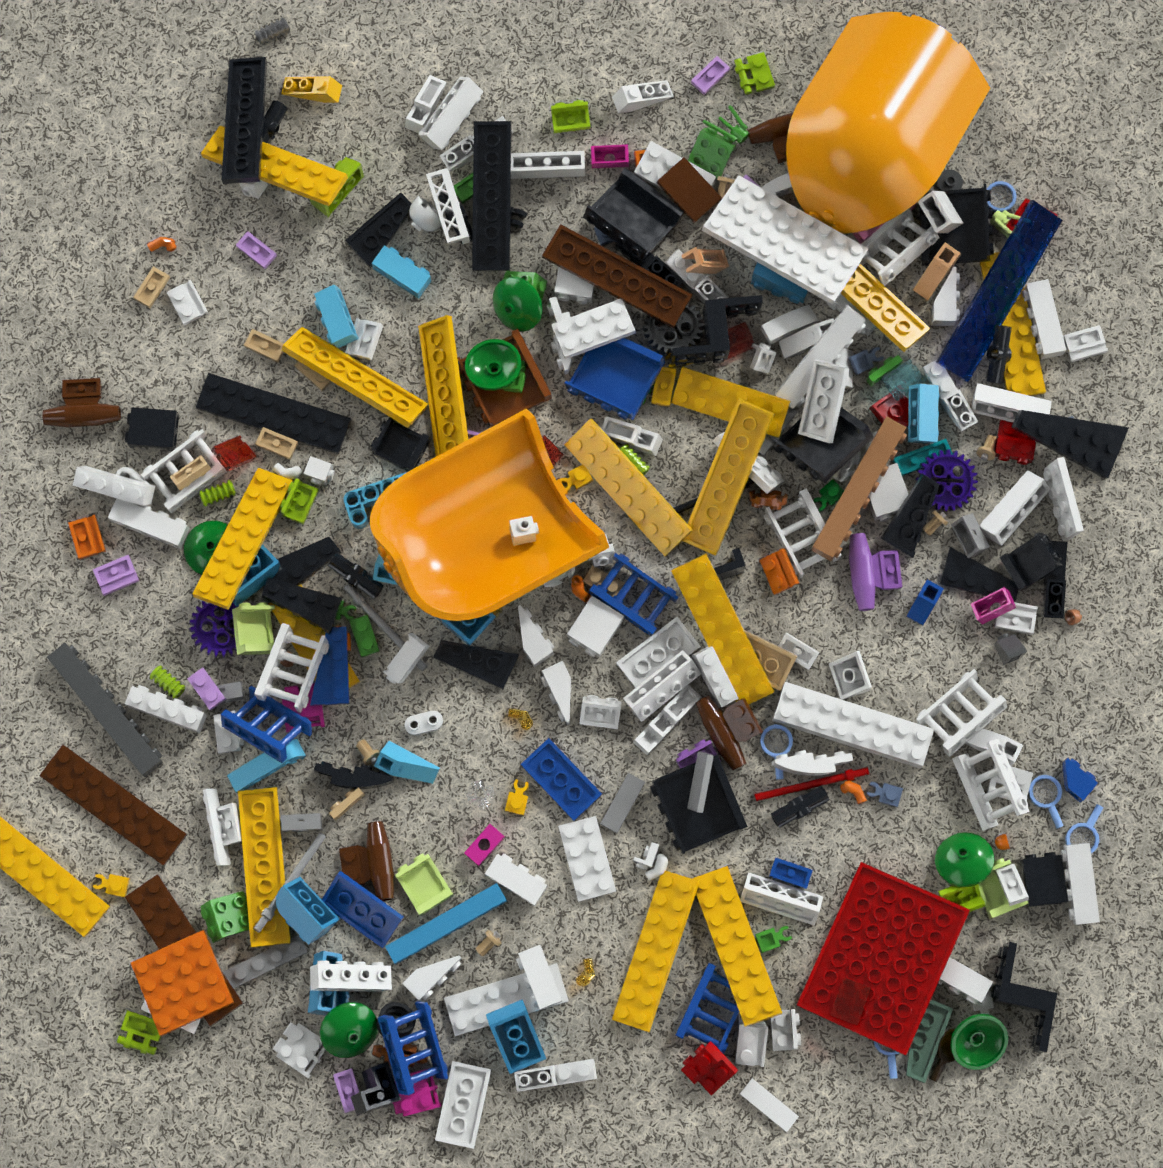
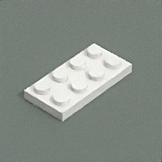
(658, 161)
(593, 328)
(823, 401)
(761, 472)
(1063, 499)
(657, 651)
(587, 858)
(463, 1104)

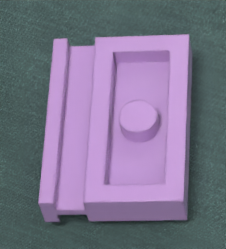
(116, 575)

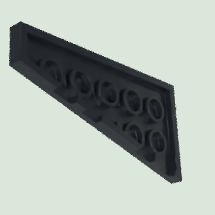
(1081, 441)

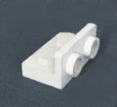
(600, 712)
(225, 739)
(785, 1032)

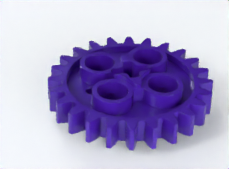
(947, 463)
(209, 639)

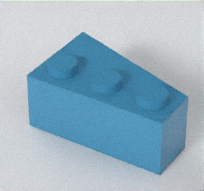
(779, 286)
(324, 1001)

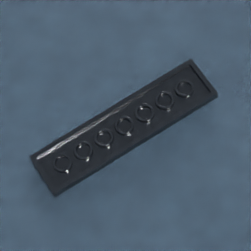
(244, 120)
(491, 196)
(274, 412)

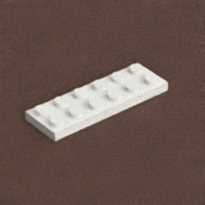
(469, 1008)

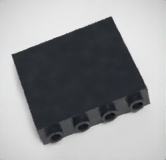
(634, 215)
(973, 235)
(824, 458)
(693, 828)

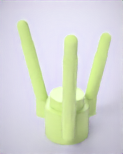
(1000, 220)

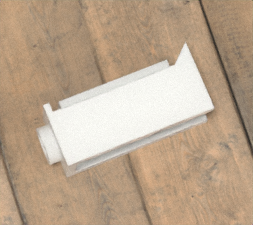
(406, 659)

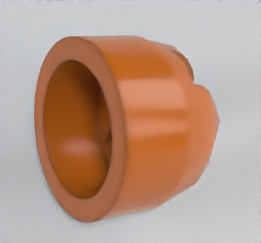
(1001, 842)

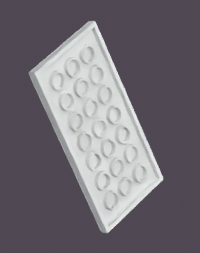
(785, 239)

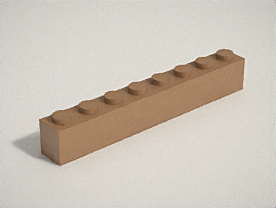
(859, 488)

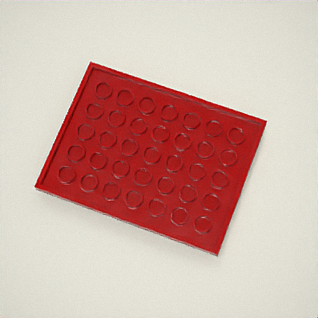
(890, 941)

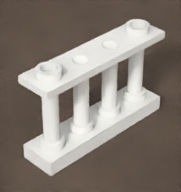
(890, 231)
(174, 501)
(813, 518)
(279, 654)
(965, 730)
(975, 791)

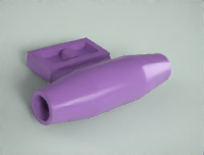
(871, 571)

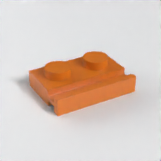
(87, 537)
(779, 571)

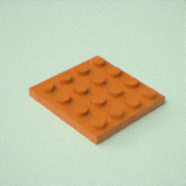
(182, 983)

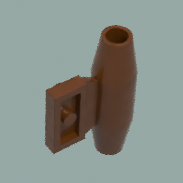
(774, 131)
(81, 406)
(729, 728)
(371, 862)

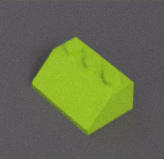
(355, 174)

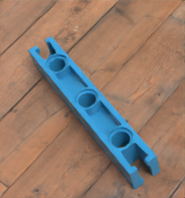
(446, 923)

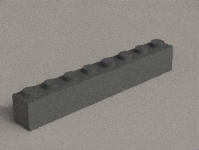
(105, 710)

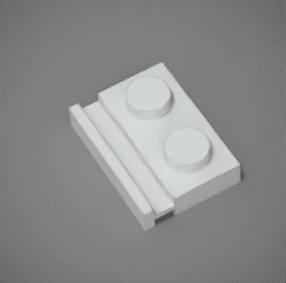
(187, 302)
(368, 335)
(1085, 343)
(1019, 620)
(751, 1045)

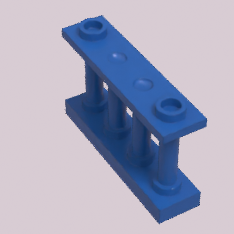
(616, 602)
(263, 739)
(694, 1011)
(394, 1046)

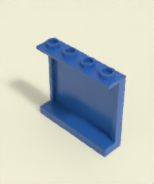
(616, 376)

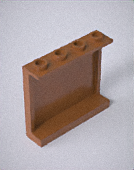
(502, 404)

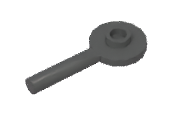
(949, 180)

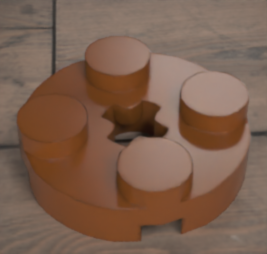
(773, 499)

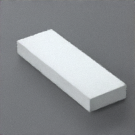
(769, 1105)

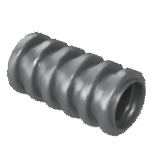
(272, 31)

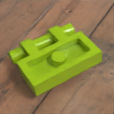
(760, 72)
(142, 1026)

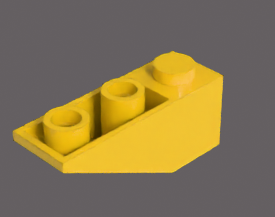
(314, 88)

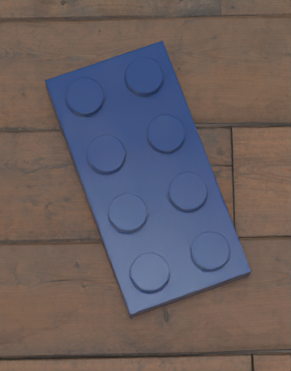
(561, 779)
(362, 909)

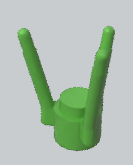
(738, 132)

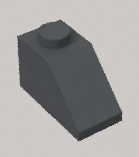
(1009, 648)

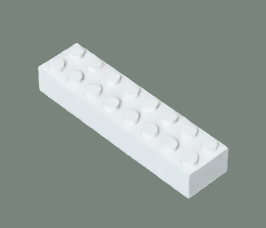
(853, 725)

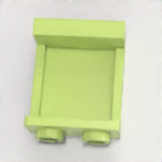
(253, 628)
(423, 884)
(993, 894)

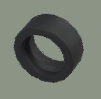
(399, 1010)

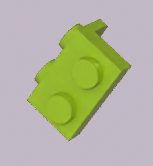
(570, 116)
(299, 501)
(964, 896)

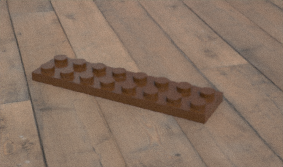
(617, 276)
(113, 805)
(167, 925)

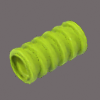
(634, 459)
(217, 493)
(167, 682)

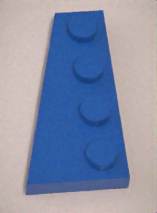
(332, 675)

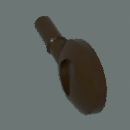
(944, 1054)

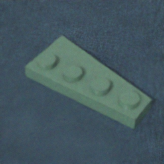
(927, 1041)

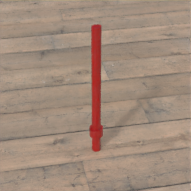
(848, 775)

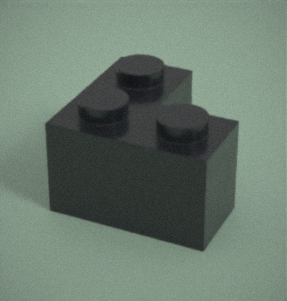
(380, 1090)

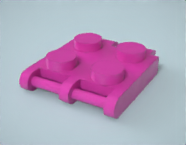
(313, 713)
(420, 1100)

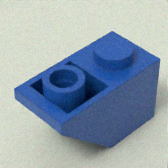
(925, 602)
(1077, 781)

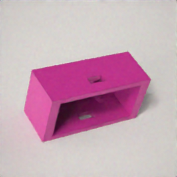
(619, 151)
(982, 606)
(475, 853)

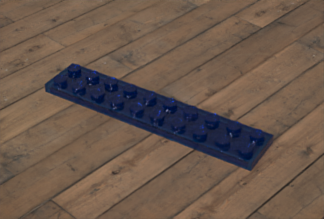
(999, 290)

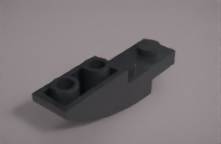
(654, 265)
(1055, 585)
(361, 777)

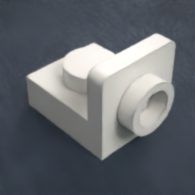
(763, 358)
(650, 854)

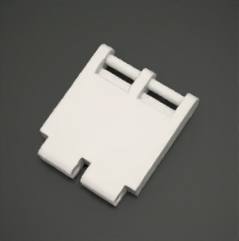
(299, 1048)

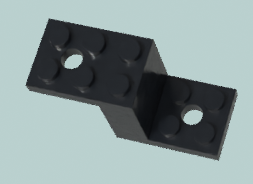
(716, 330)
(1024, 997)

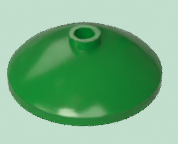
(523, 301)
(490, 356)
(197, 543)
(964, 869)
(344, 1022)
(985, 1047)

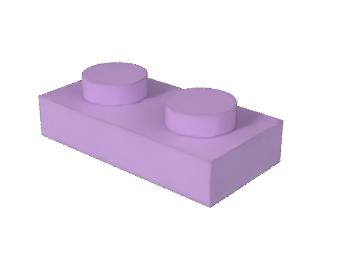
(710, 75)
(256, 250)
(206, 688)
(347, 1087)

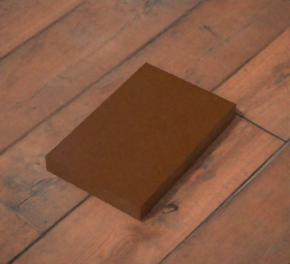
(689, 190)

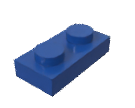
(790, 873)

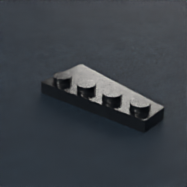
(379, 229)
(912, 515)
(304, 562)
(973, 576)
(311, 605)
(482, 663)

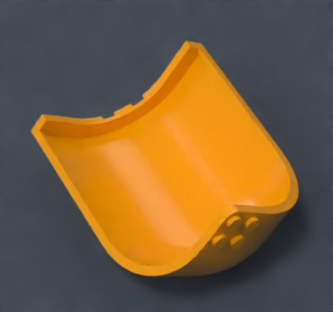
(880, 120)
(450, 517)

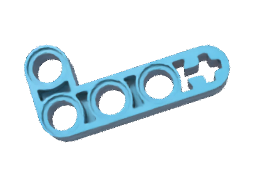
(363, 502)
(263, 766)

